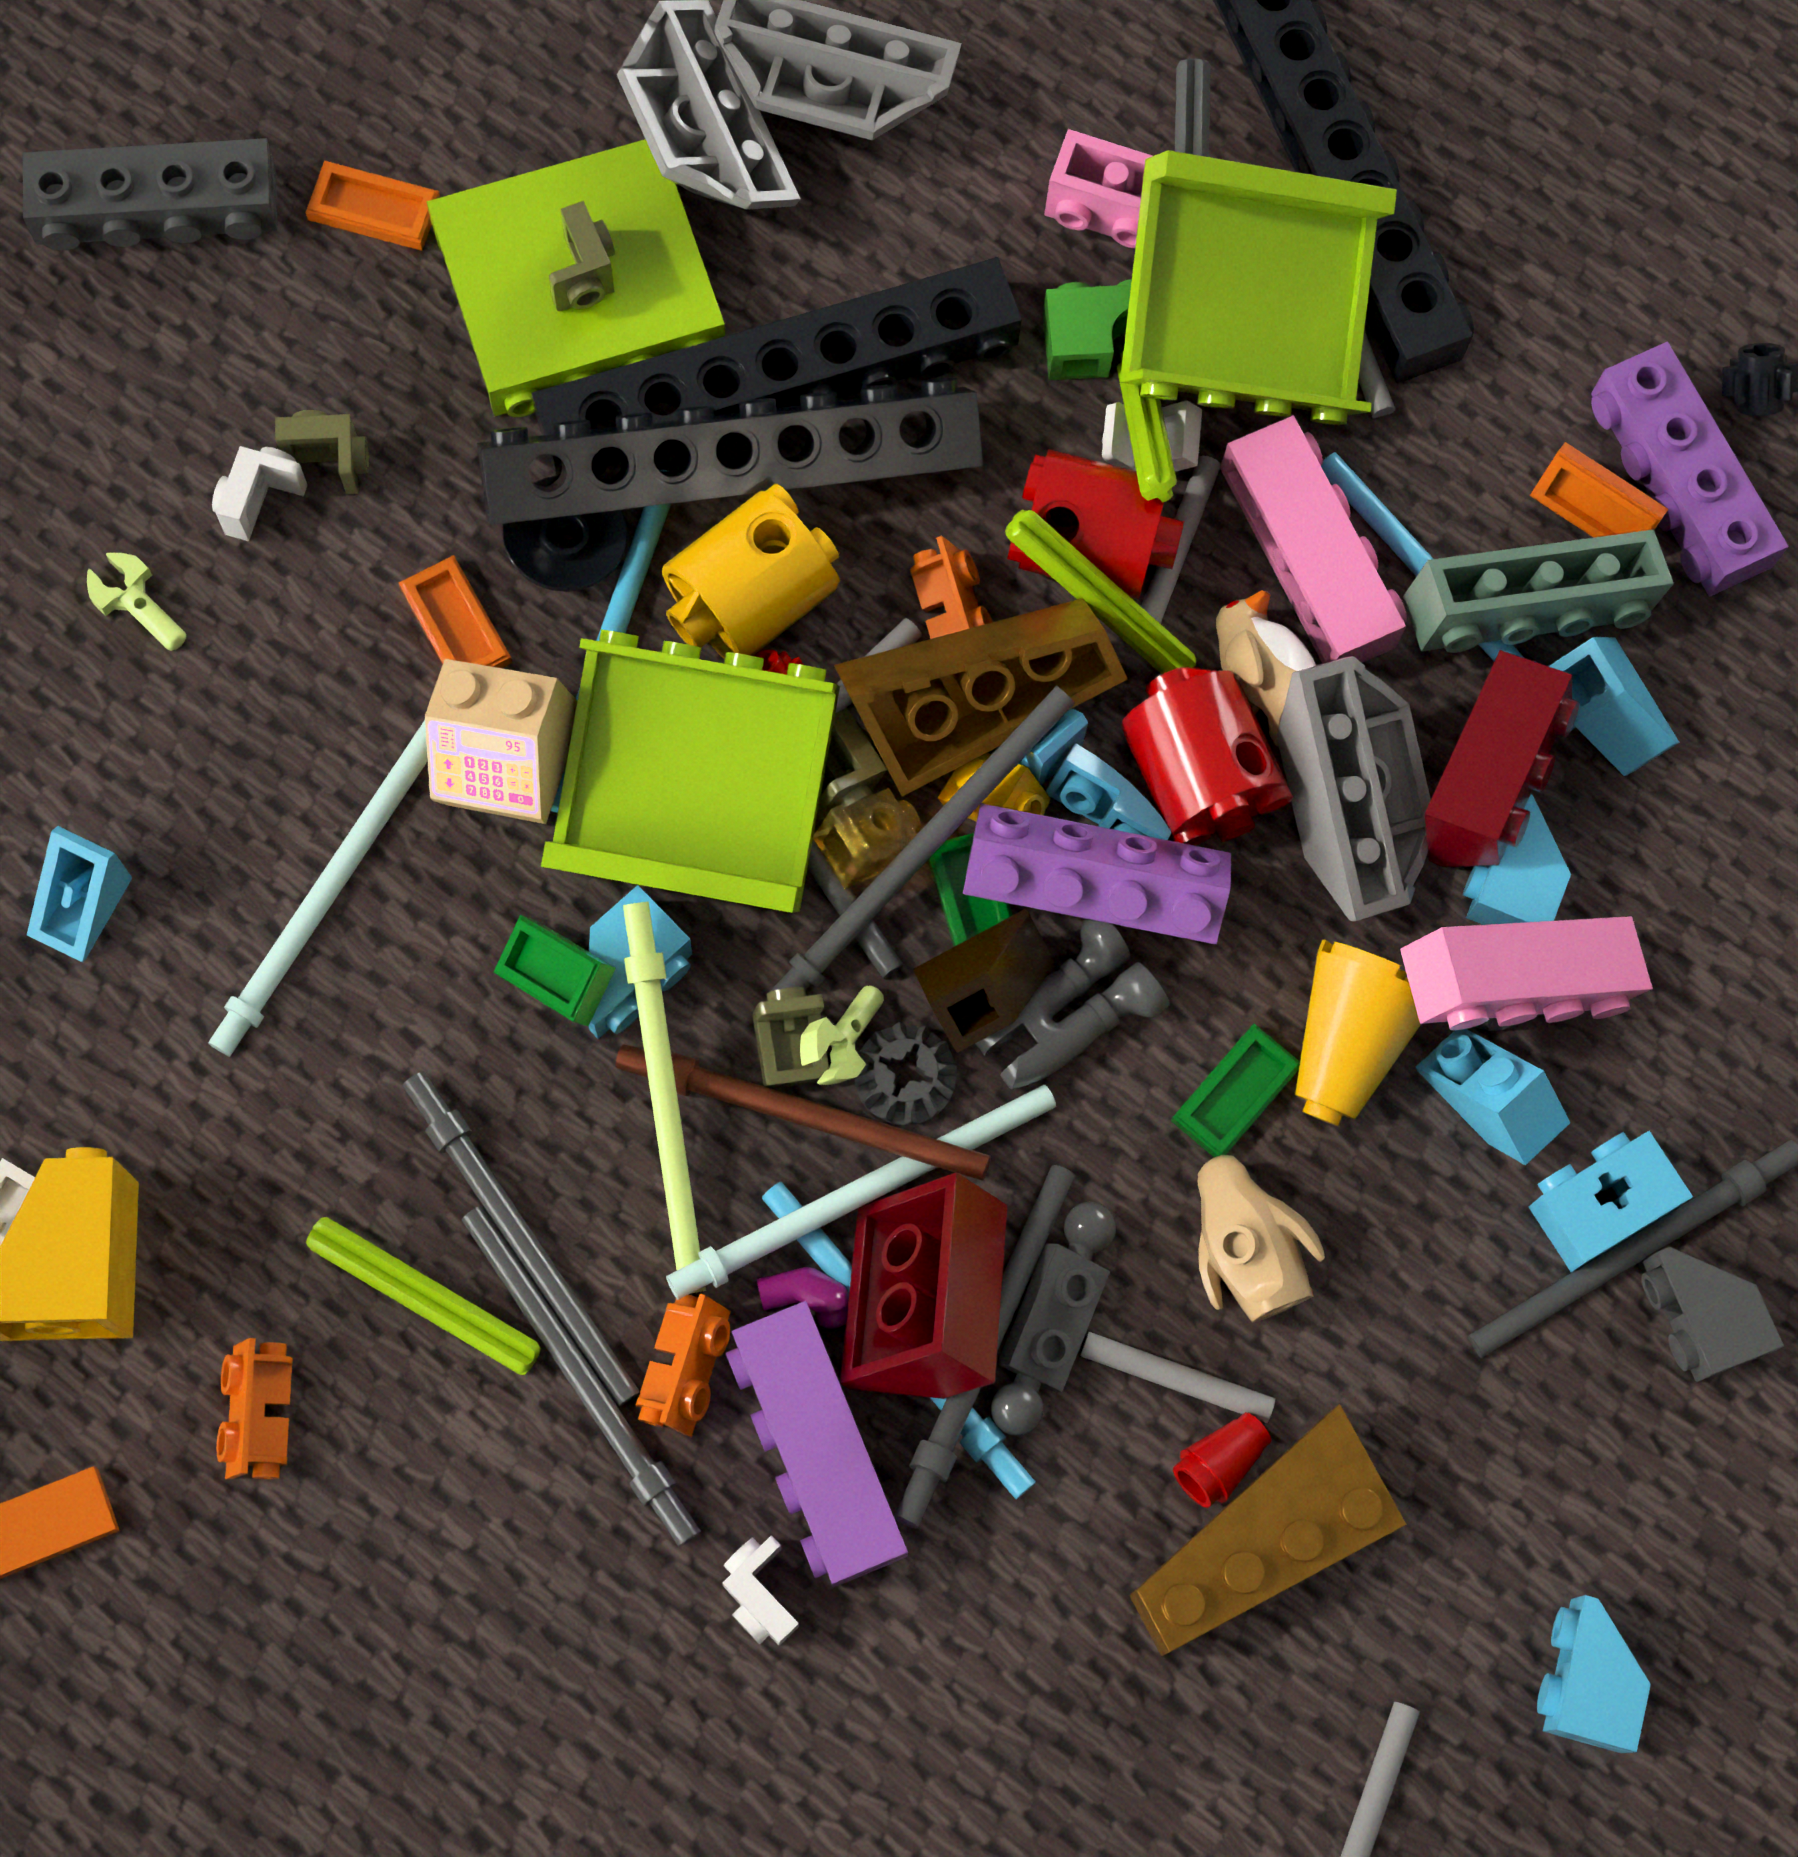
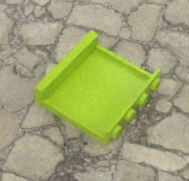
(511, 237)
(1251, 286)
(694, 772)

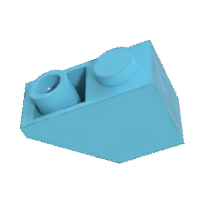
(1615, 705)
(1526, 881)
(610, 943)
(1496, 1094)
(1597, 1682)

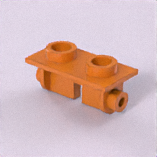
(948, 582)
(680, 1394)
(249, 1435)

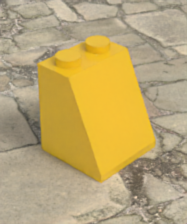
(72, 1252)

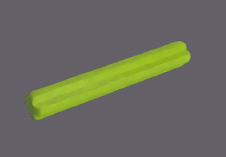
(1148, 442)
(1101, 594)
(423, 1295)

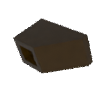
(986, 979)

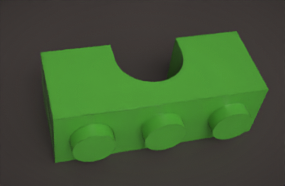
(1081, 328)

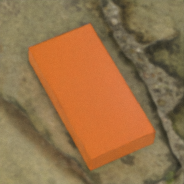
(371, 205)
(1595, 496)
(454, 616)
(54, 1520)

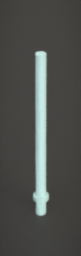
(246, 1008)
(716, 1265)

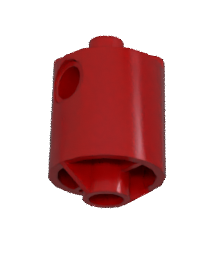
(1115, 525)
(1204, 755)

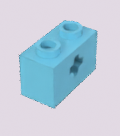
(1645, 1191)

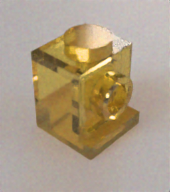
(866, 836)

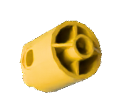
(750, 576)

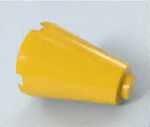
(1353, 1031)

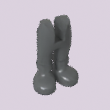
(1062, 1041)

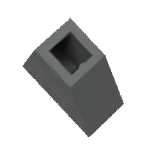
(1713, 1314)

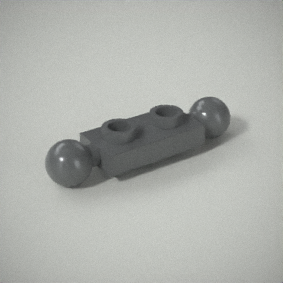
(1053, 1318)

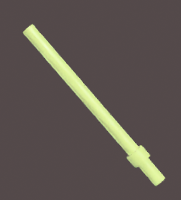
(645, 971)

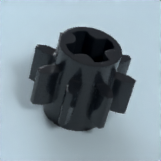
(1760, 379)

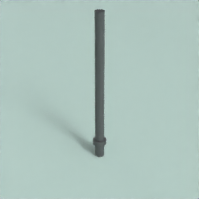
(808, 968)

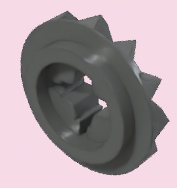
(918, 1100)

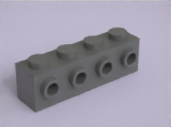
(150, 193)

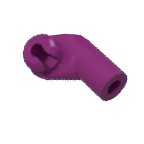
(807, 1284)

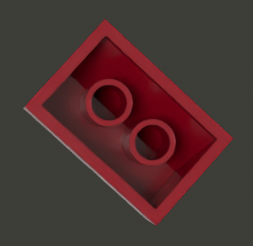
(1499, 763)
(926, 1291)

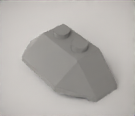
(833, 64)
(700, 113)
(1355, 785)

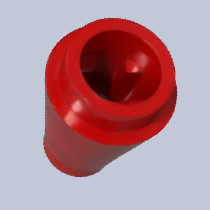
(1220, 1461)

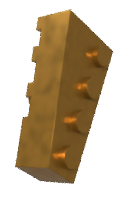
(970, 689)
(1284, 1527)

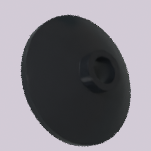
(598, 550)

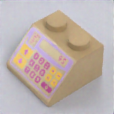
(497, 740)

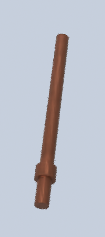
(811, 1114)

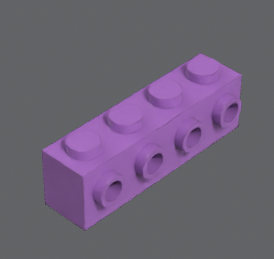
(1688, 469)
(1098, 873)
(819, 1445)

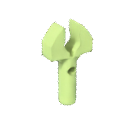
(135, 599)
(842, 1037)

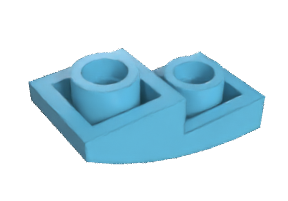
(1104, 796)

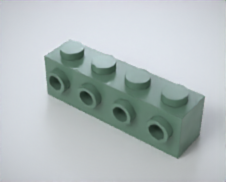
(1537, 591)

